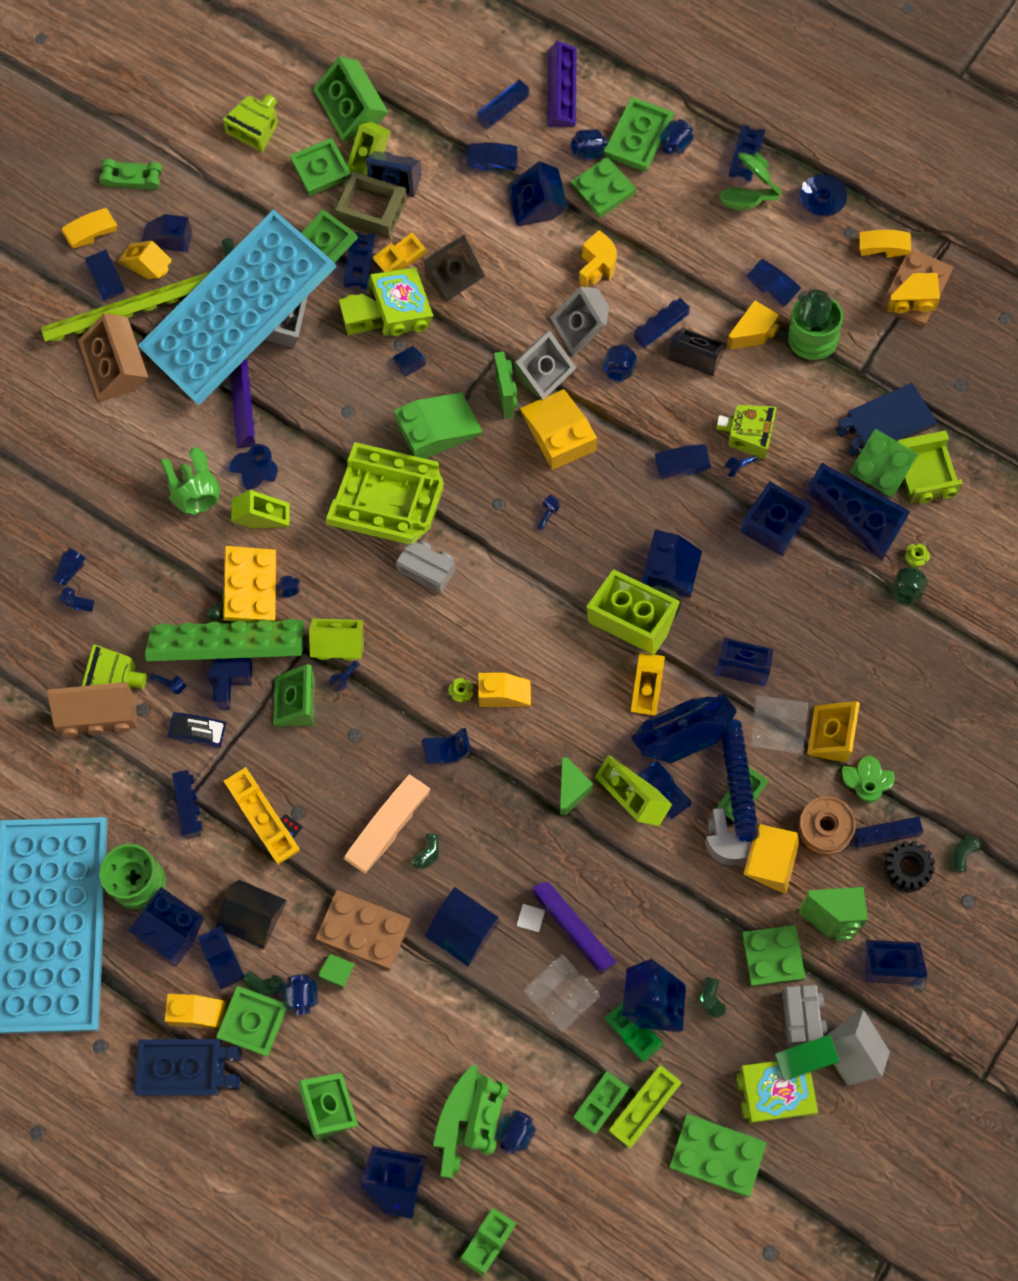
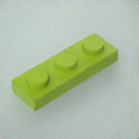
(645, 1106)

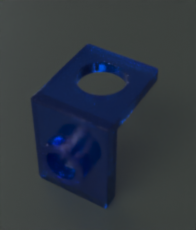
(446, 749)

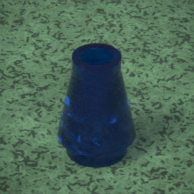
(68, 566)

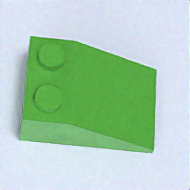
(436, 424)

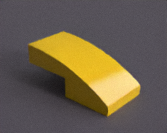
(86, 228)
(890, 241)
(401, 254)

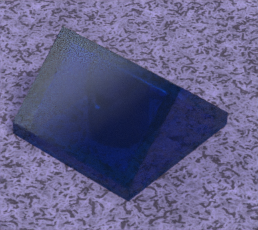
(744, 662)
(894, 962)

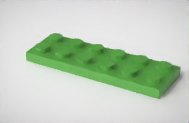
(225, 640)

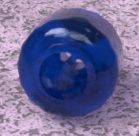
(676, 137)
(588, 144)
(619, 362)
(300, 994)
(515, 1131)

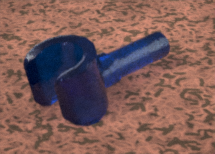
(735, 464)
(552, 507)
(344, 676)
(176, 685)

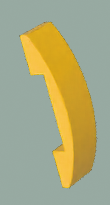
(261, 816)

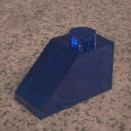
(169, 232)

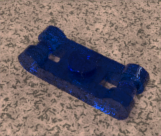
(746, 146)
(360, 260)

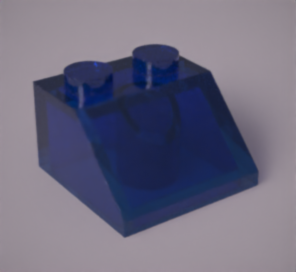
(537, 195)
(672, 563)
(462, 926)

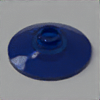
(823, 187)

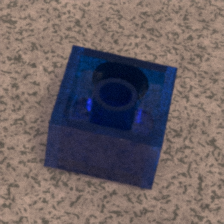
(776, 518)

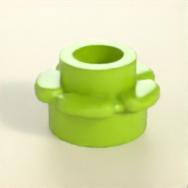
(912, 559)
(461, 696)

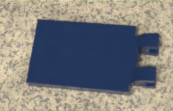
(895, 414)
(184, 1067)

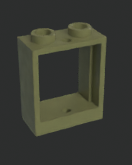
(381, 227)

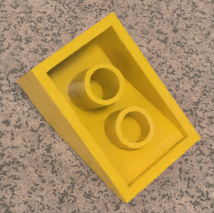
(559, 429)

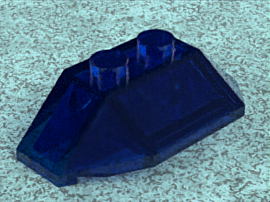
(684, 728)

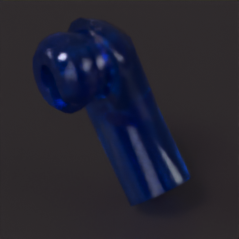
(78, 603)

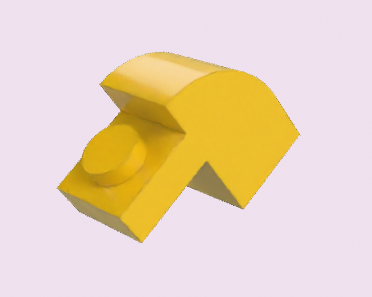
(601, 259)

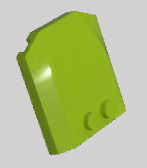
(387, 494)

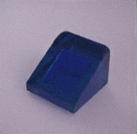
(409, 360)

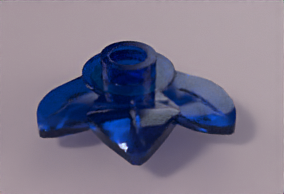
(254, 470)

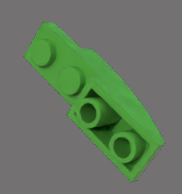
(455, 1112)

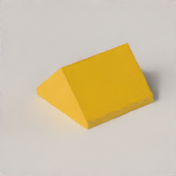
(833, 731)
(772, 857)

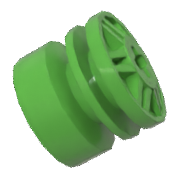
(815, 342)
(123, 867)

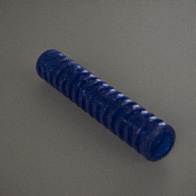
(739, 782)

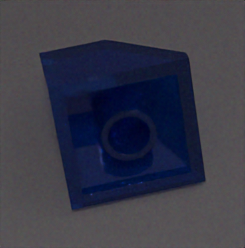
(394, 1180)

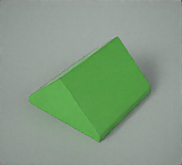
(294, 697)
(327, 1105)

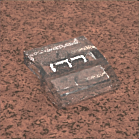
(779, 724)
(561, 993)

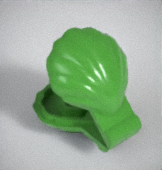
(746, 199)

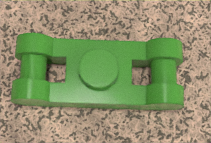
(130, 175)
(485, 1115)

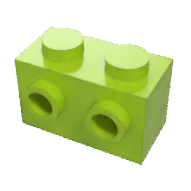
(336, 639)

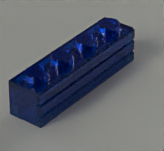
(503, 104)
(662, 322)
(186, 804)
(888, 832)

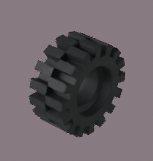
(920, 855)

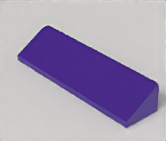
(562, 85)
(242, 406)
(573, 927)

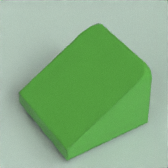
(336, 971)

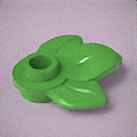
(868, 776)

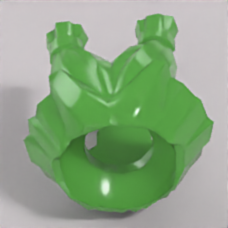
(198, 490)

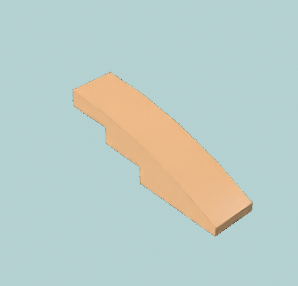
(386, 824)

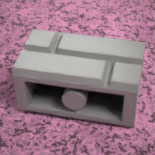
(426, 565)
(802, 1014)

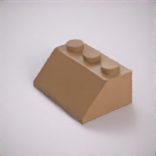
(112, 357)
(93, 709)

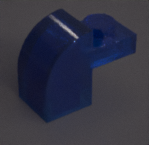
(226, 673)

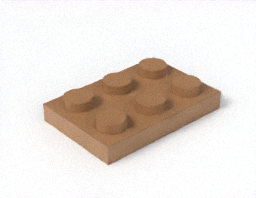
(917, 263)
(363, 929)

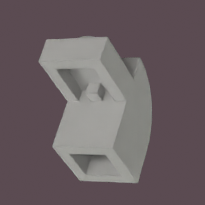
(725, 846)

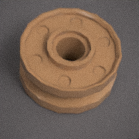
(830, 810)

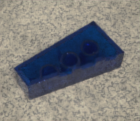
(859, 509)

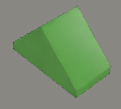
(574, 786)

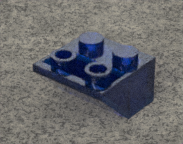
(167, 926)
(654, 997)

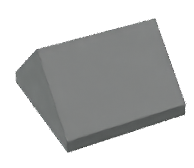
(543, 366)
(859, 1049)

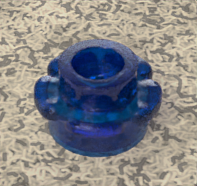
(288, 586)

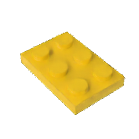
(249, 584)

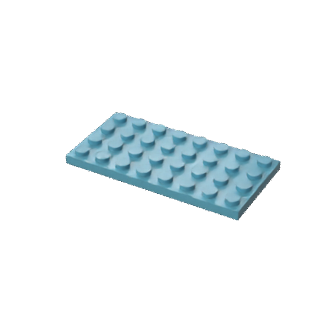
(237, 306)
(51, 924)

